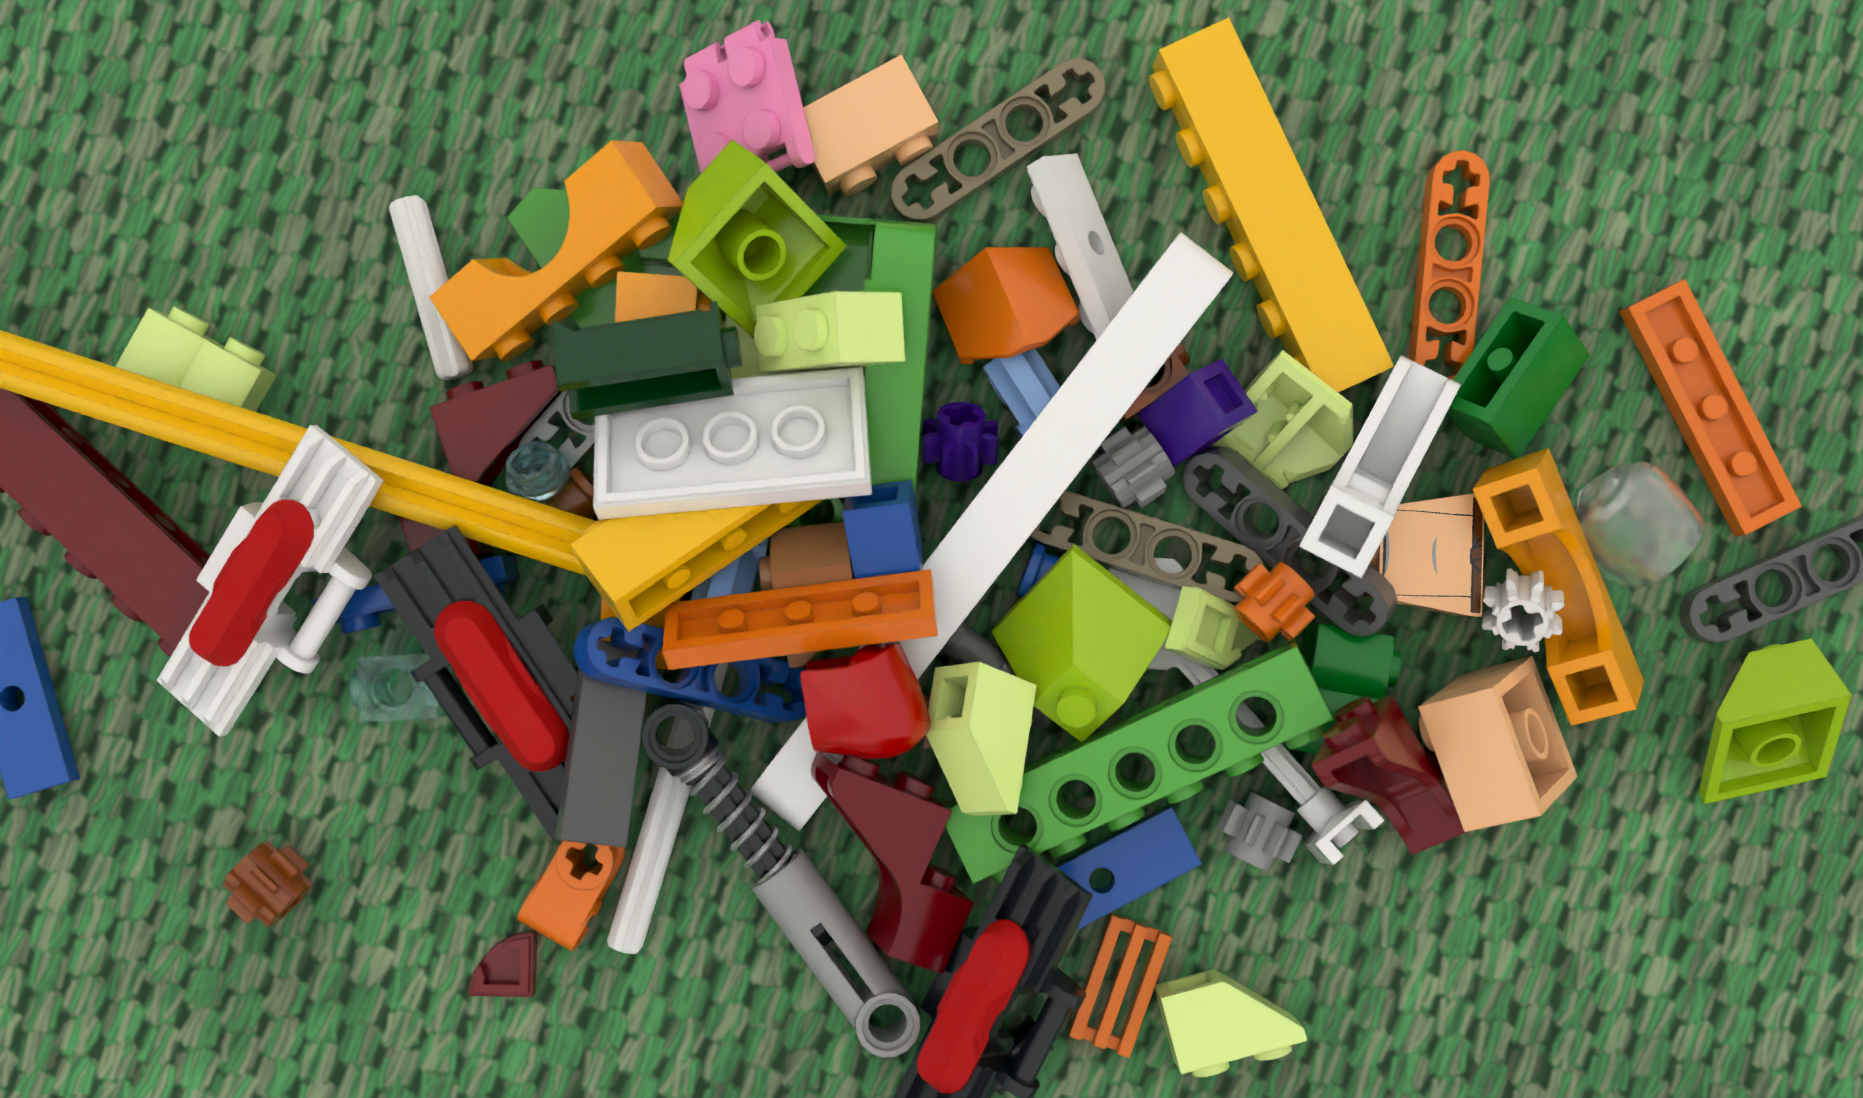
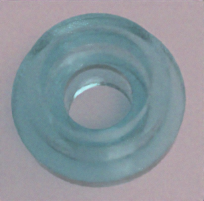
(536, 471)

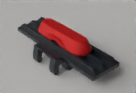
(503, 662)
(990, 965)

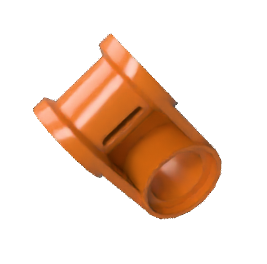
(570, 893)

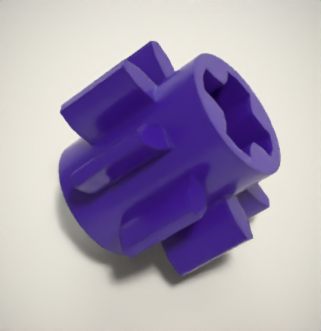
(960, 441)

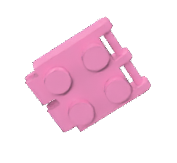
(747, 96)

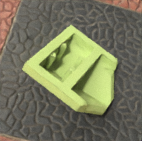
(1298, 423)

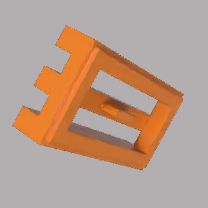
(1102, 1034)

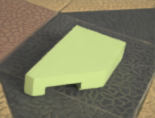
(1207, 630)

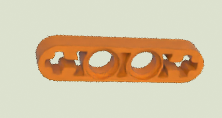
(1437, 273)

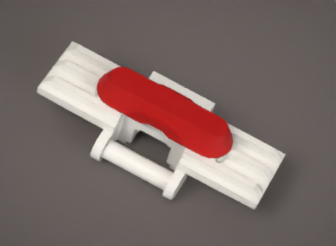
(251, 571)

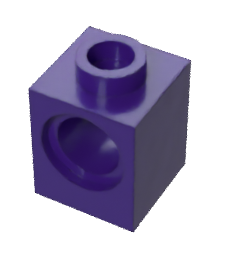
(1197, 412)

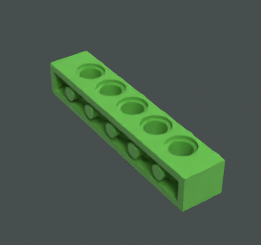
(1278, 676)

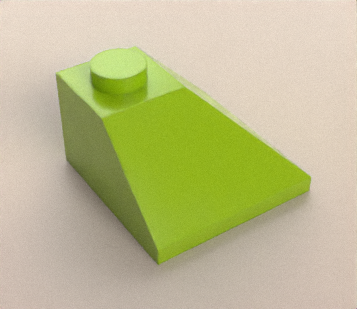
(749, 237)
(1081, 641)
(1775, 723)

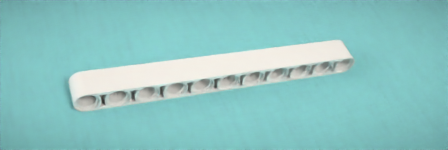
(1033, 477)

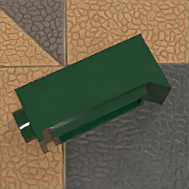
(646, 362)

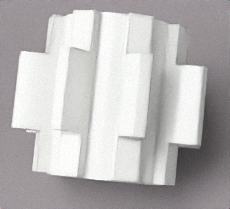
(1509, 620)

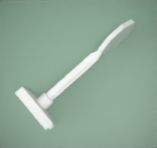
(1317, 805)

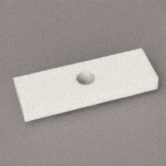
(1081, 238)

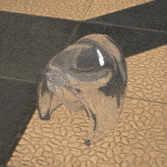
(1637, 523)

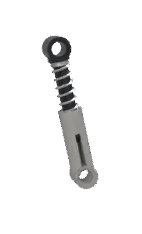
(789, 886)

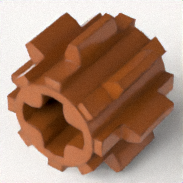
(267, 884)

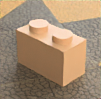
(869, 126)

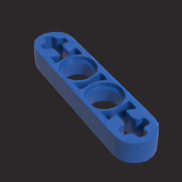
(696, 683)

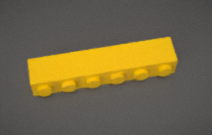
(1266, 207)

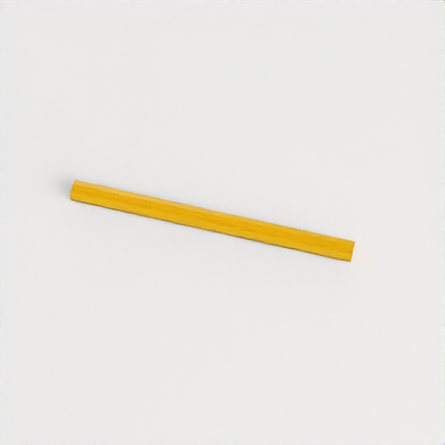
(269, 443)

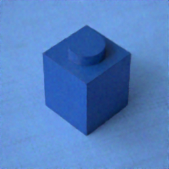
(884, 531)

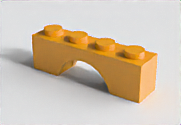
(614, 207)
(1540, 531)

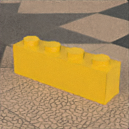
(657, 558)

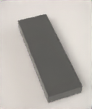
(601, 759)

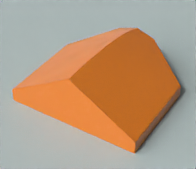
(1005, 303)

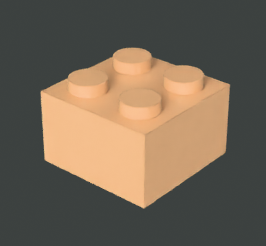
(1497, 744)

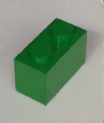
(1516, 377)

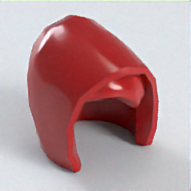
(864, 703)

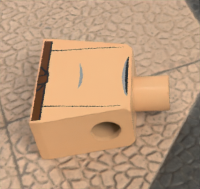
(1435, 555)

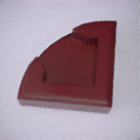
(508, 968)

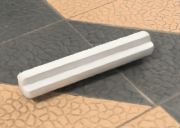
(426, 276)

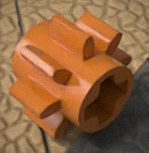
(1274, 602)

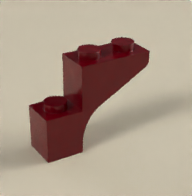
(483, 428)
(1380, 759)
(900, 826)

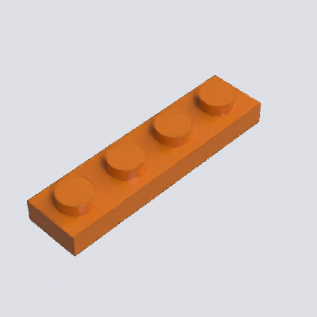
(1710, 408)
(800, 619)

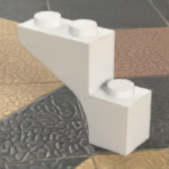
(1380, 467)

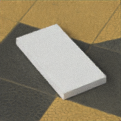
(762, 446)

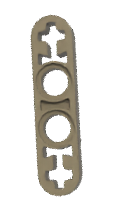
(992, 135)
(1145, 535)

